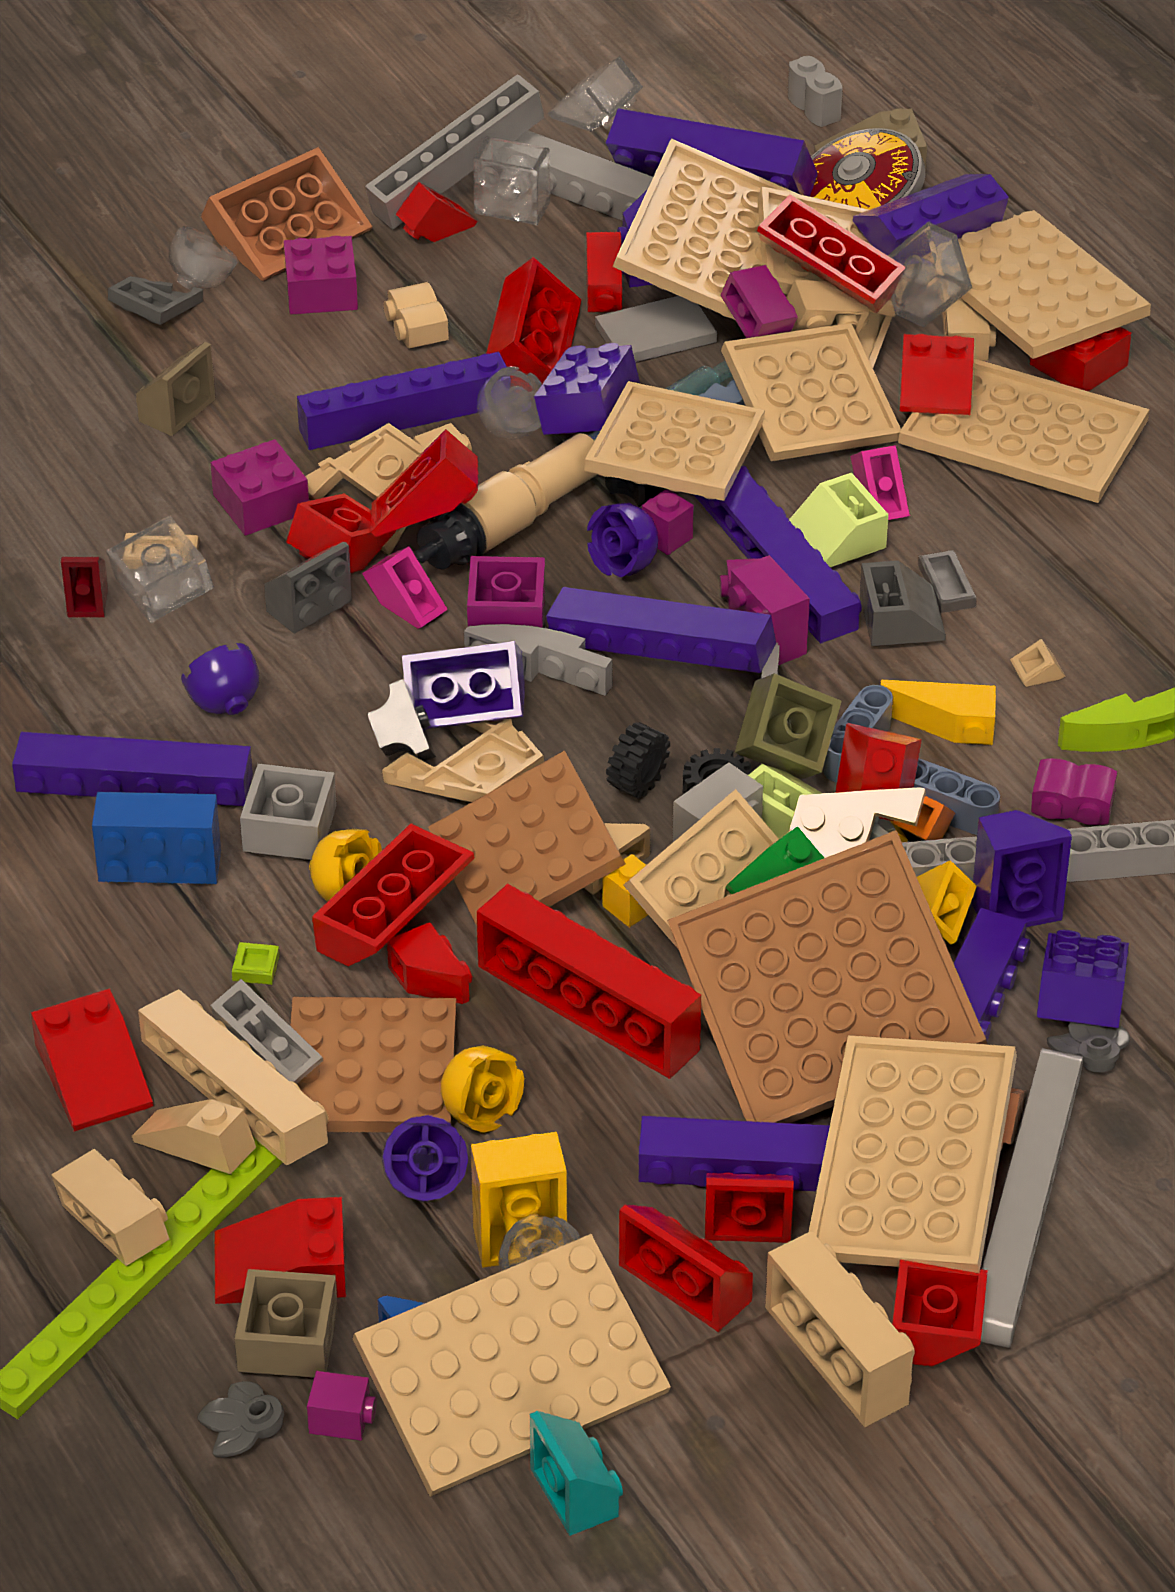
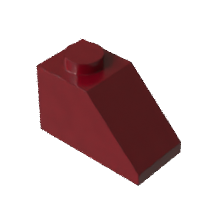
(84, 586)

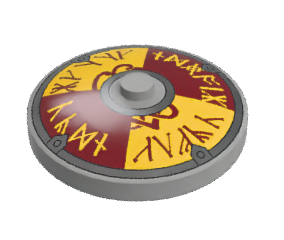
(868, 168)

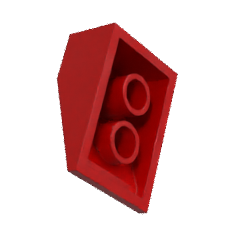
(428, 487)
(90, 1059)
(289, 1238)

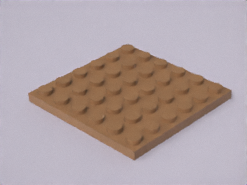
(815, 961)

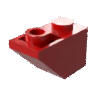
(427, 965)

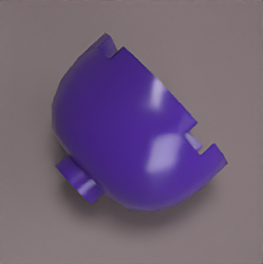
(622, 539)
(223, 680)
(424, 1158)

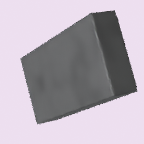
(948, 580)

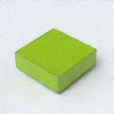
(255, 963)

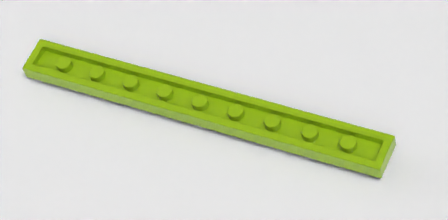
(123, 1287)

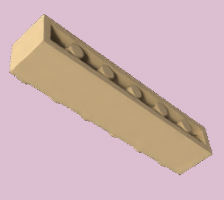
(233, 1074)

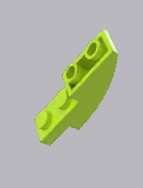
(1119, 724)

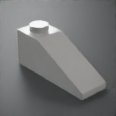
(265, 1032)

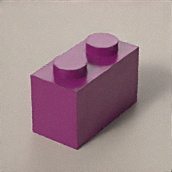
(758, 302)

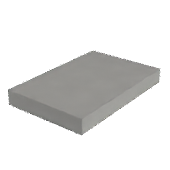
(658, 327)

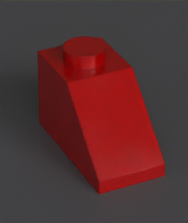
(433, 215)
(602, 279)

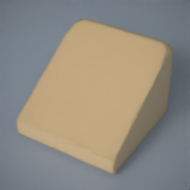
(1037, 665)

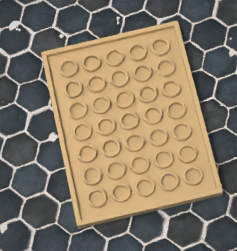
(701, 227)

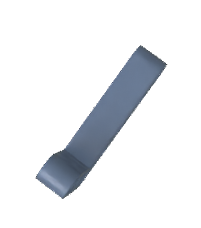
(958, 792)

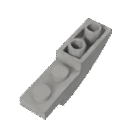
(549, 653)

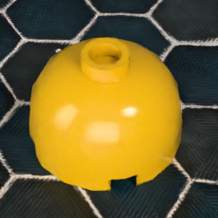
(340, 858)
(482, 1087)

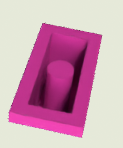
(882, 477)
(405, 588)

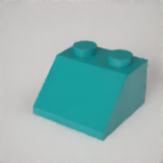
(572, 1472)

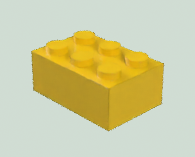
(512, 1182)

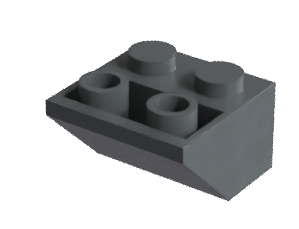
(311, 589)
(898, 605)

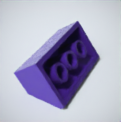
(955, 205)

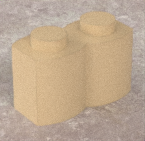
(416, 315)

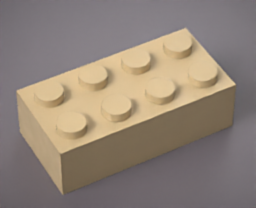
(839, 1328)

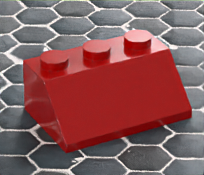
(682, 1266)

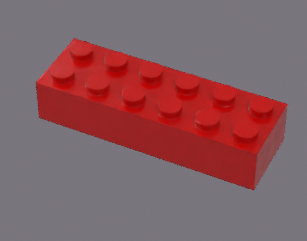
(589, 980)

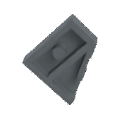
(153, 299)

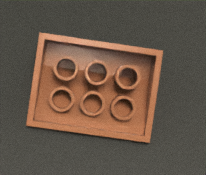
(283, 204)

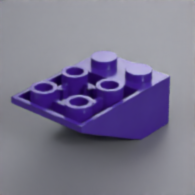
(1083, 979)

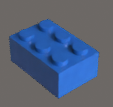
(156, 837)

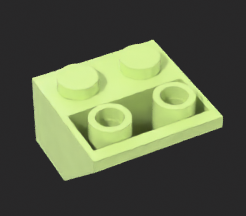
(842, 520)
(779, 797)

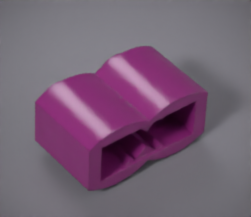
(1074, 791)

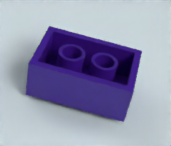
(584, 388)

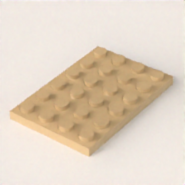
(1043, 285)
(1033, 431)
(913, 1151)
(513, 1344)

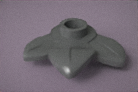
(1095, 1043)
(242, 1418)

